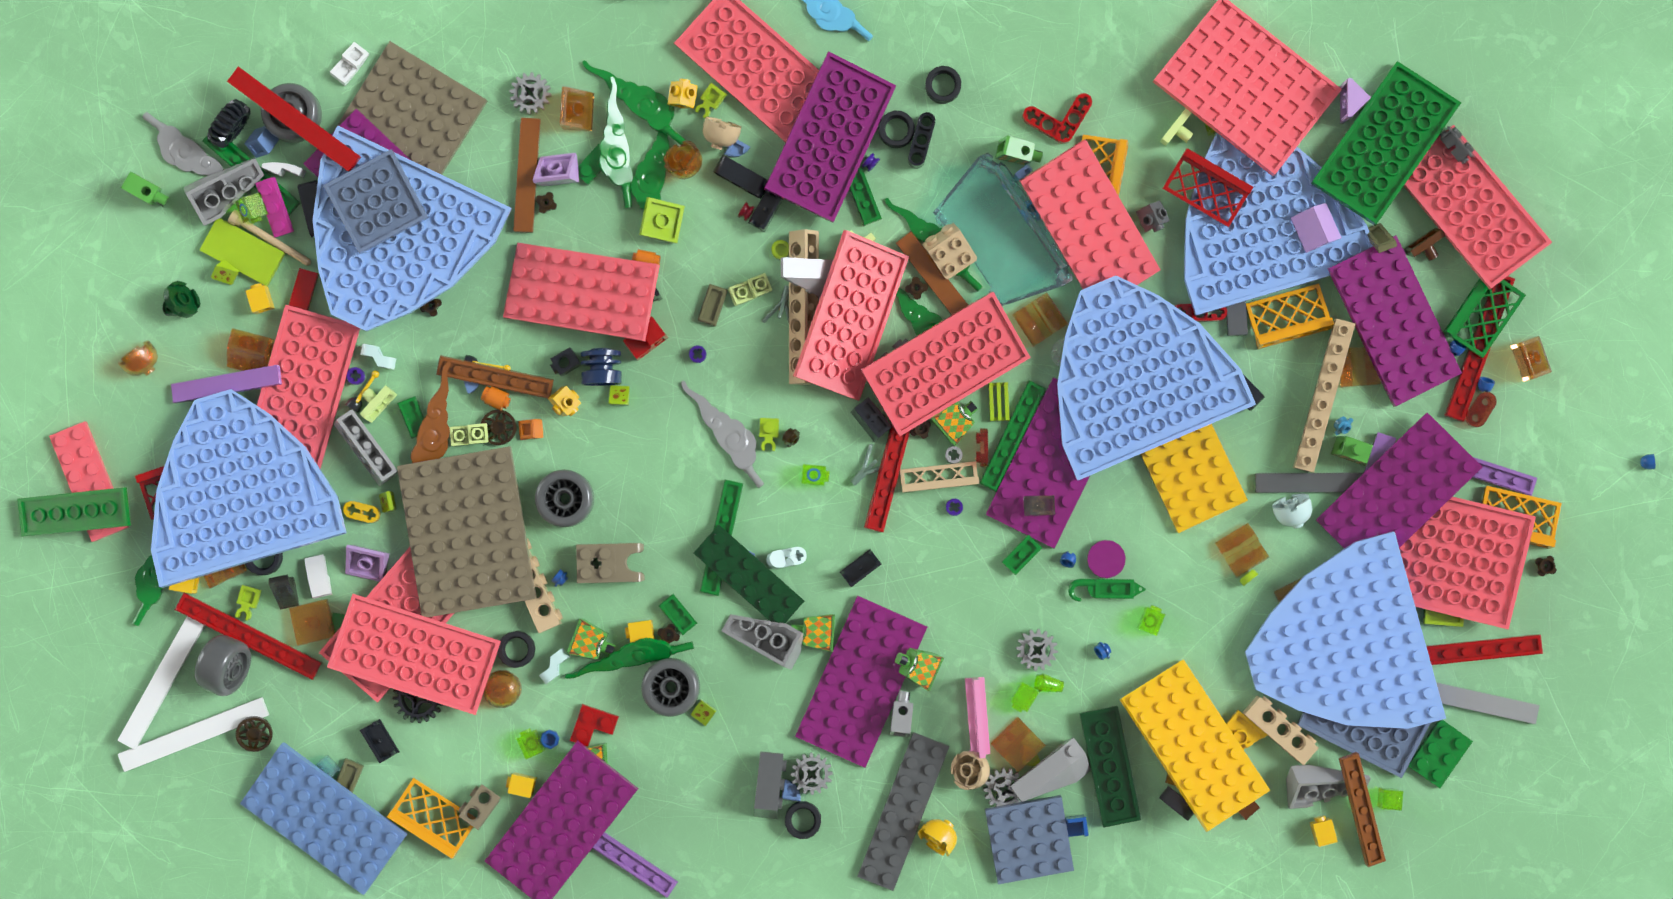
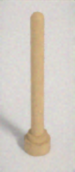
(235, 220)

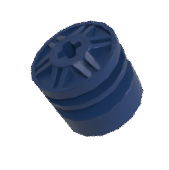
(601, 367)

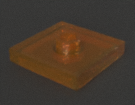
(312, 622)

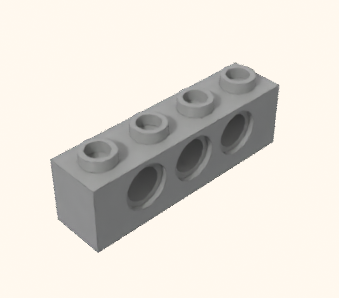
(365, 447)

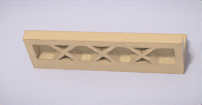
(940, 483)

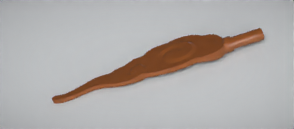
(434, 430)

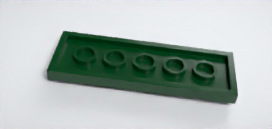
(748, 576)
(1110, 766)

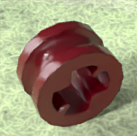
(746, 211)

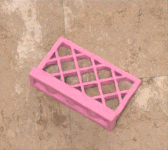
(977, 716)

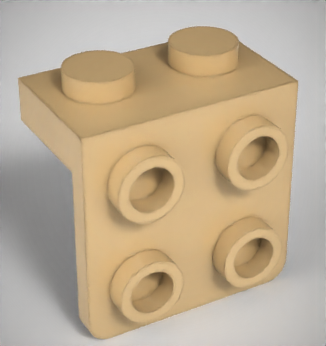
(950, 250)

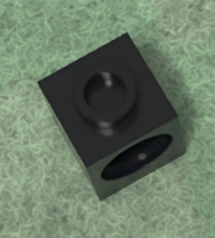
(573, 362)

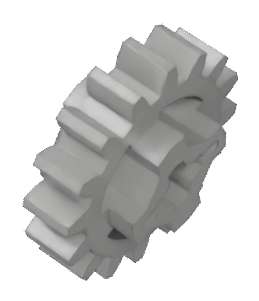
(536, 88)
(1042, 656)
(818, 779)
(1000, 797)

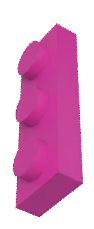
(275, 206)

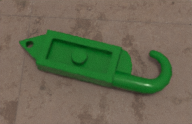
(1107, 588)

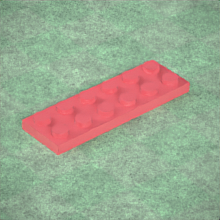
(83, 466)

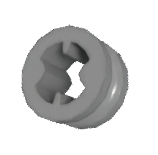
(948, 458)

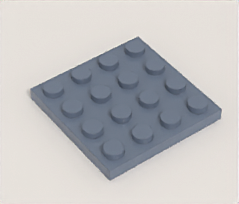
(375, 201)
(1029, 839)

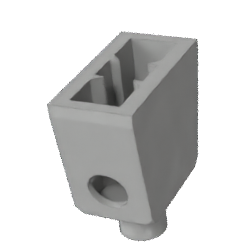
(901, 723)

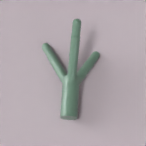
(783, 303)
(865, 469)

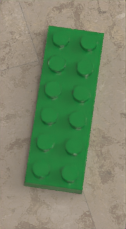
(74, 512)

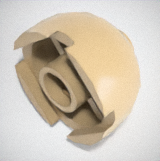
(720, 133)
(970, 770)

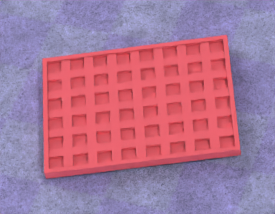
(1247, 85)

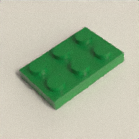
(1440, 753)

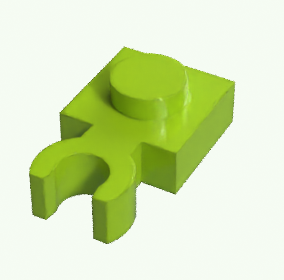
(712, 98)
(769, 429)
(248, 599)

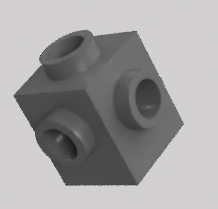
(1153, 216)

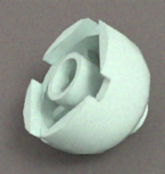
(1293, 511)

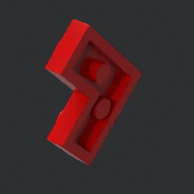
(591, 719)

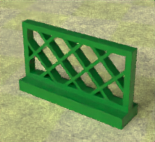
(1468, 306)

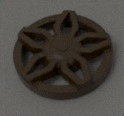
(498, 426)
(254, 733)

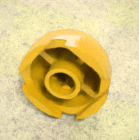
(940, 836)

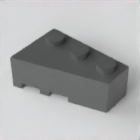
(769, 785)

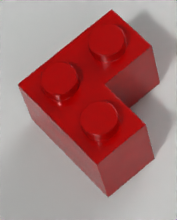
(654, 338)

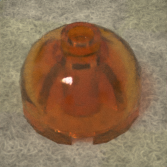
(683, 160)
(140, 360)
(502, 689)

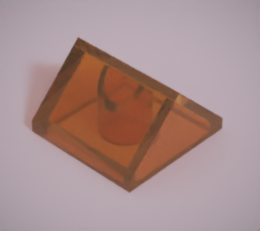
(576, 109)
(1531, 358)

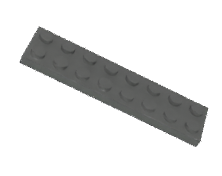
(903, 811)

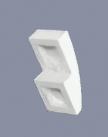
(350, 63)
(280, 169)
(317, 576)

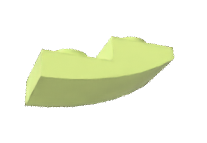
(750, 289)
(469, 434)

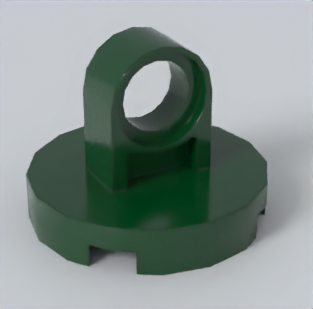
(180, 300)

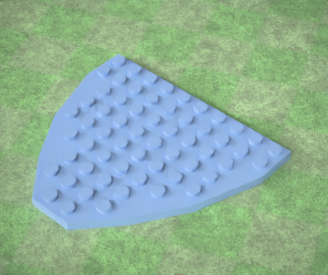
(1261, 246)
(412, 265)
(1138, 376)
(236, 492)
(1350, 643)

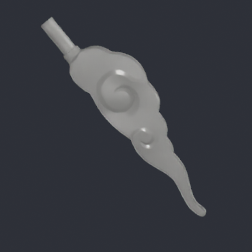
(183, 151)
(730, 435)

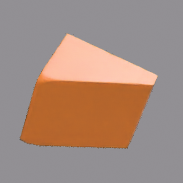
(530, 429)

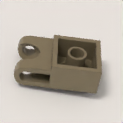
(613, 565)

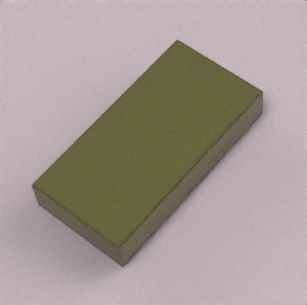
(1381, 238)
(712, 305)
(350, 774)

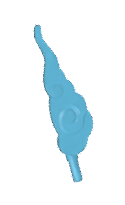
(834, 17)

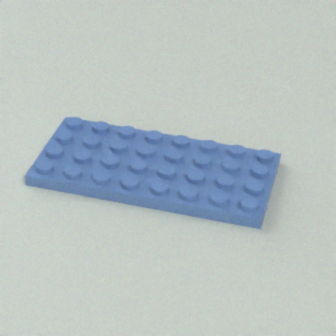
(323, 818)

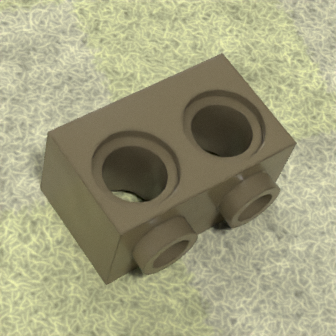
(484, 810)

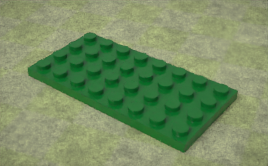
(1386, 143)

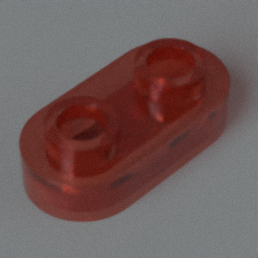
(1482, 411)
(982, 440)

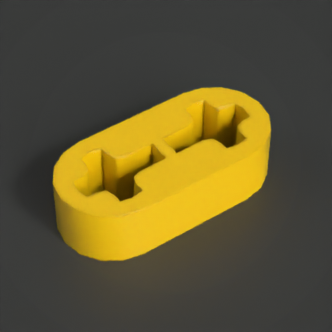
(362, 507)

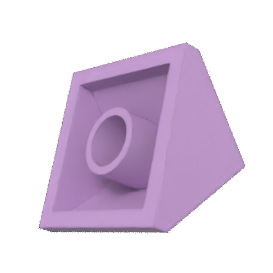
(1351, 99)
(557, 170)
(1315, 227)
(366, 562)

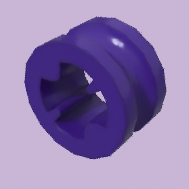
(870, 162)
(691, 354)
(352, 380)
(955, 501)

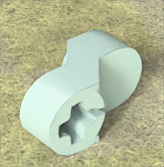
(375, 352)
(777, 558)
(555, 661)

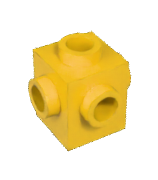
(682, 94)
(565, 401)

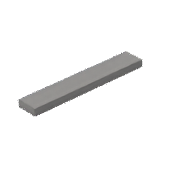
(1488, 703)

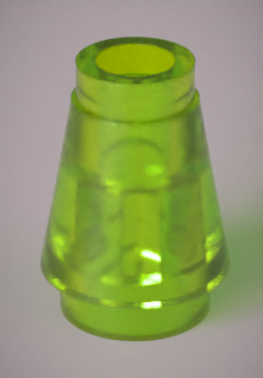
(1046, 683)

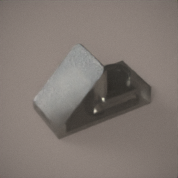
(1039, 505)
(284, 591)

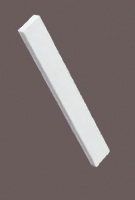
(161, 683)
(191, 735)

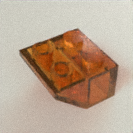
(248, 350)

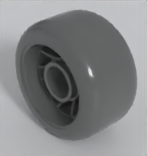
(300, 99)
(549, 498)
(223, 665)
(655, 691)

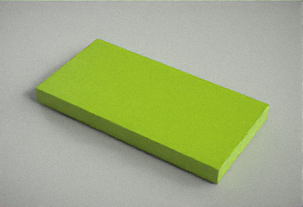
(242, 251)

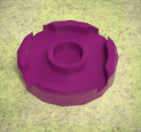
(1106, 559)

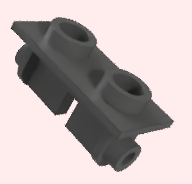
(1462, 149)

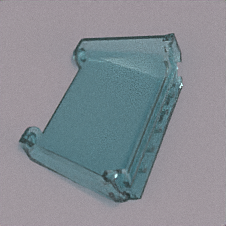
(1006, 236)

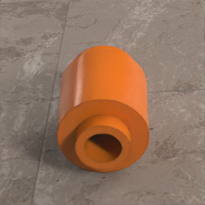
(646, 256)
(495, 398)

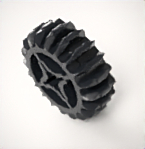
(228, 123)
(415, 707)

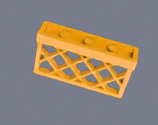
(1119, 158)
(1293, 332)
(1537, 539)
(419, 829)

